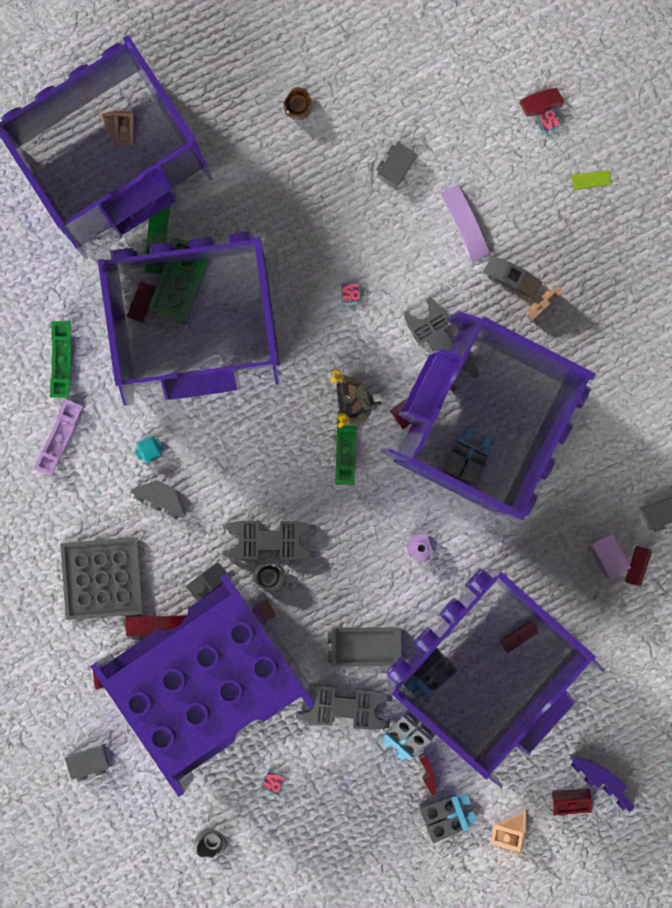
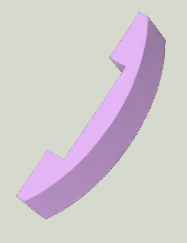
(465, 223)
(59, 437)

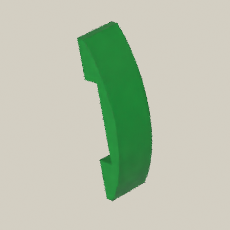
(157, 234)
(61, 359)
(345, 455)

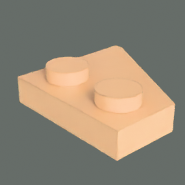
(548, 298)

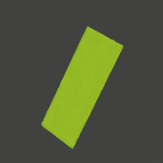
(591, 179)

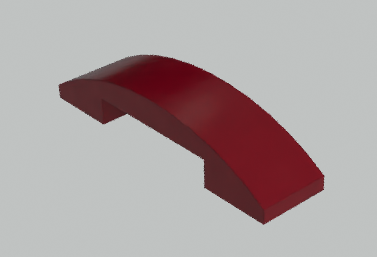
(147, 624)

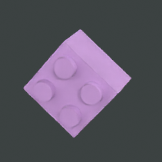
(609, 555)

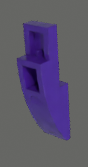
(598, 776)

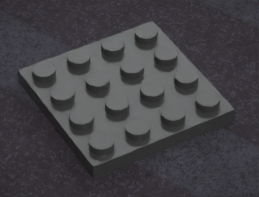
(101, 578)

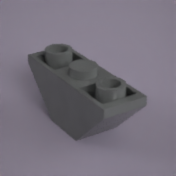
(513, 276)
(160, 496)

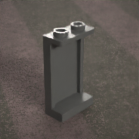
(364, 646)

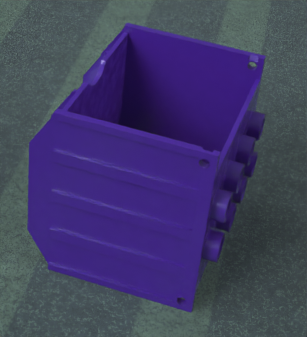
(140, 197)
(435, 382)
(188, 383)
(203, 681)
(538, 714)

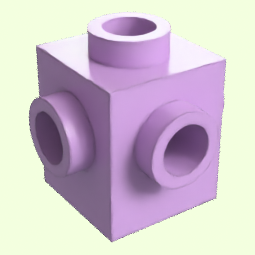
(428, 545)

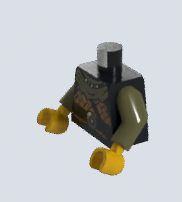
(353, 400)

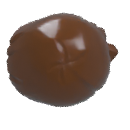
(298, 104)

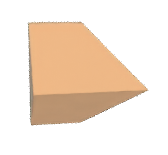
(120, 126)
(510, 832)

